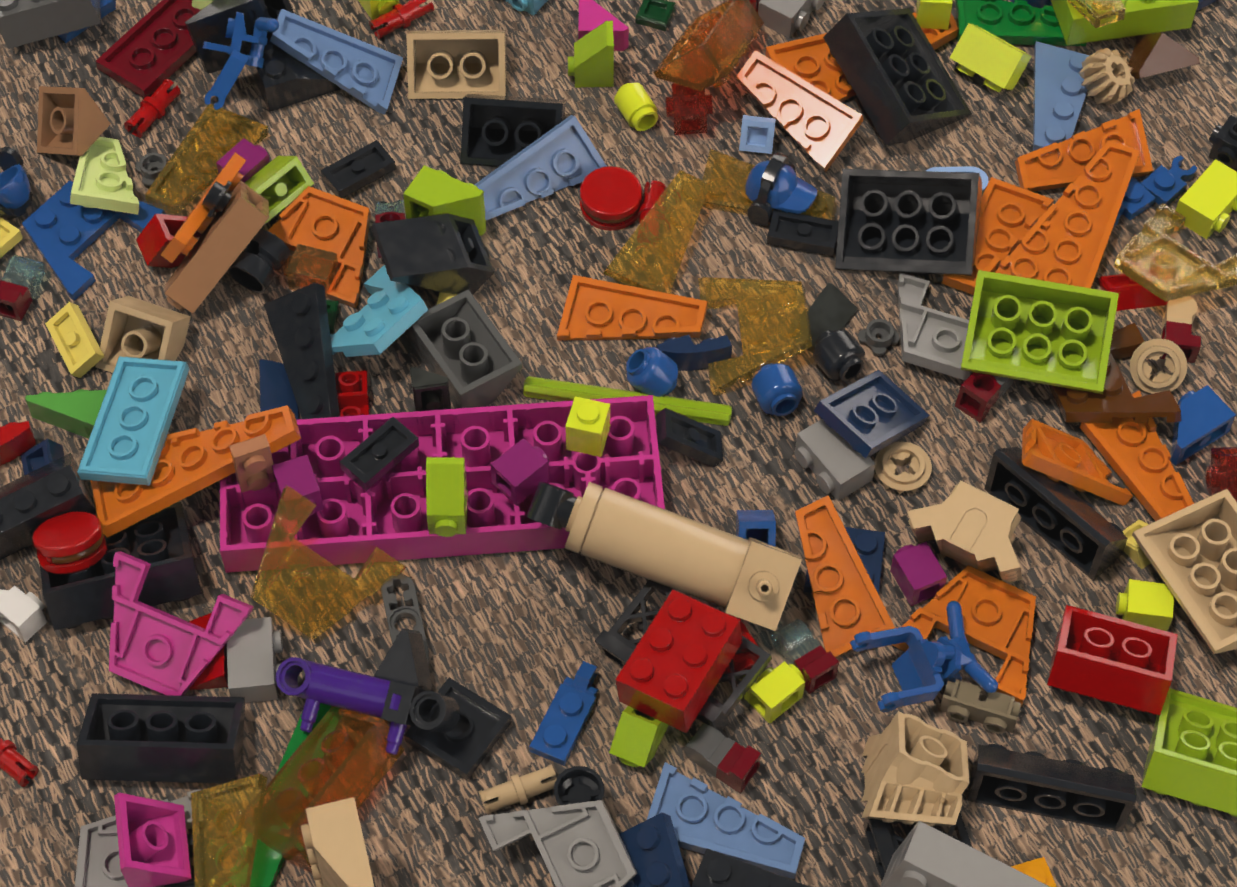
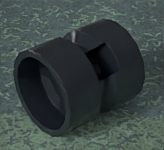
(258, 261)
(578, 786)

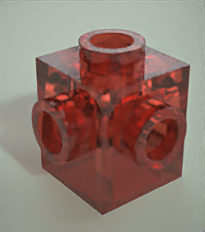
(688, 109)
(1223, 470)

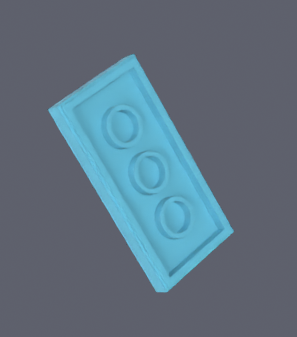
(133, 421)

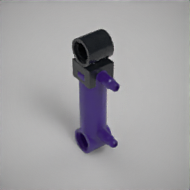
(366, 695)

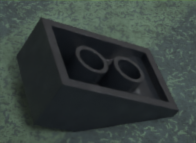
(286, 79)

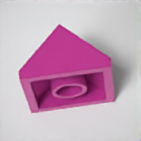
(151, 841)

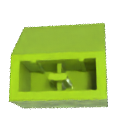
(438, 193)

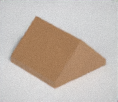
(68, 121)

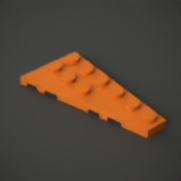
(1075, 230)
(187, 465)

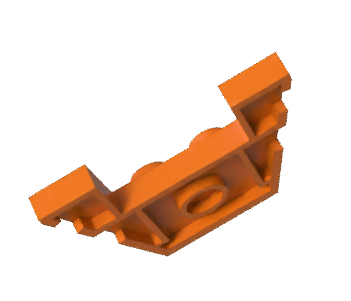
(332, 226)
(994, 619)

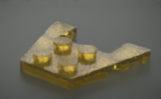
(1169, 266)
(770, 321)
(302, 583)

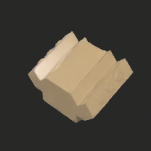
(972, 530)
(914, 773)

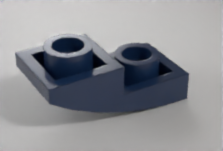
(698, 356)

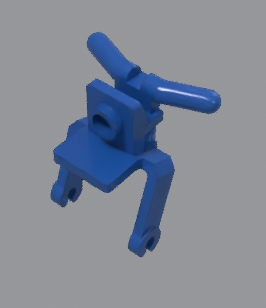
(236, 61)
(927, 663)

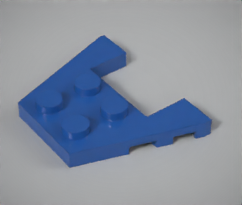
(66, 230)

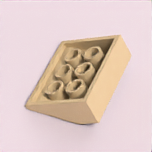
(1198, 563)
(336, 845)

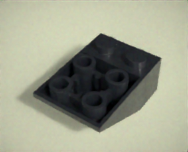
(212, 22)
(434, 253)

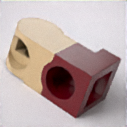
(1178, 326)

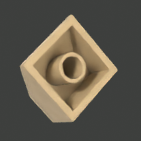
(141, 331)

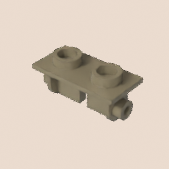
(996, 714)

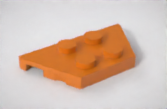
(1068, 460)

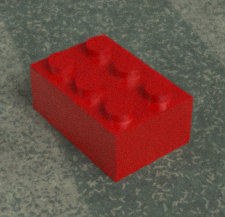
(1113, 660)
(679, 661)

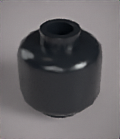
(839, 355)

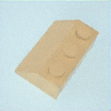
(456, 63)

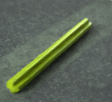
(566, 391)

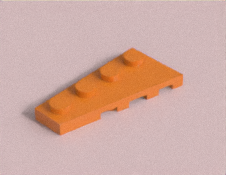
(1064, 161)
(198, 220)
(627, 313)

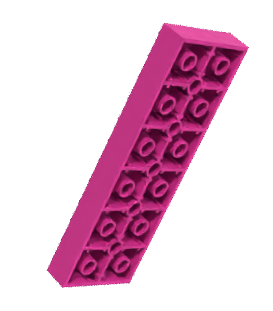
(395, 508)

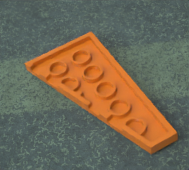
(813, 62)

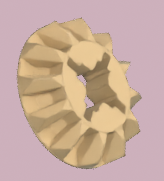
(1153, 349)
(901, 453)

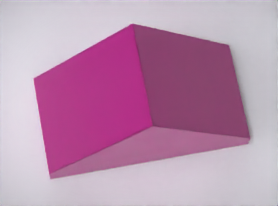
(593, 15)

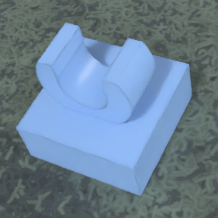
(757, 134)

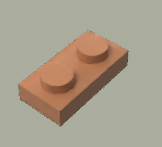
(253, 463)

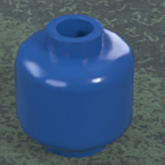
(652, 372)
(777, 389)

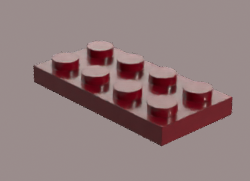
(151, 48)

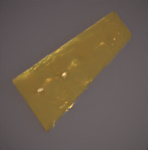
(194, 161)
(227, 831)

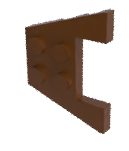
(1116, 397)

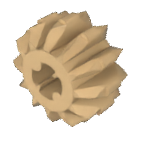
(1107, 76)

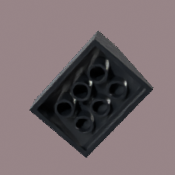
(895, 74)
(908, 221)
(156, 540)

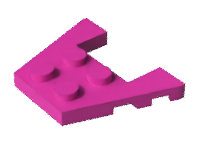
(157, 646)

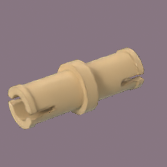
(518, 789)

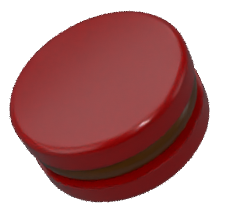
(610, 198)
(69, 542)

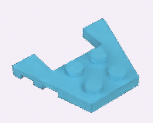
(380, 322)

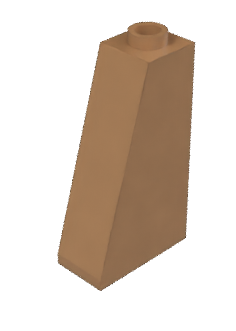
(217, 248)

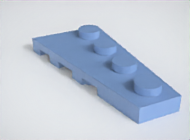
(344, 60)
(1057, 93)
(545, 166)
(722, 824)

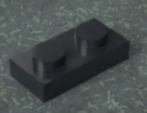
(358, 169)
(803, 232)
(689, 437)
(379, 453)

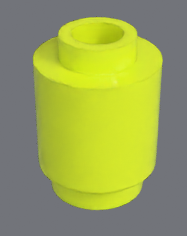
(636, 106)

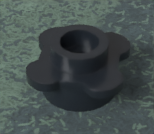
(217, 198)

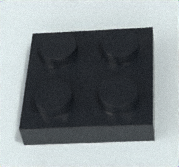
(472, 737)

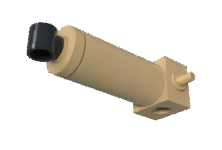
(670, 549)

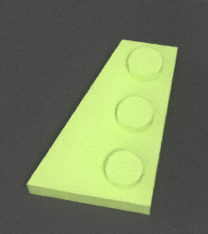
(103, 179)

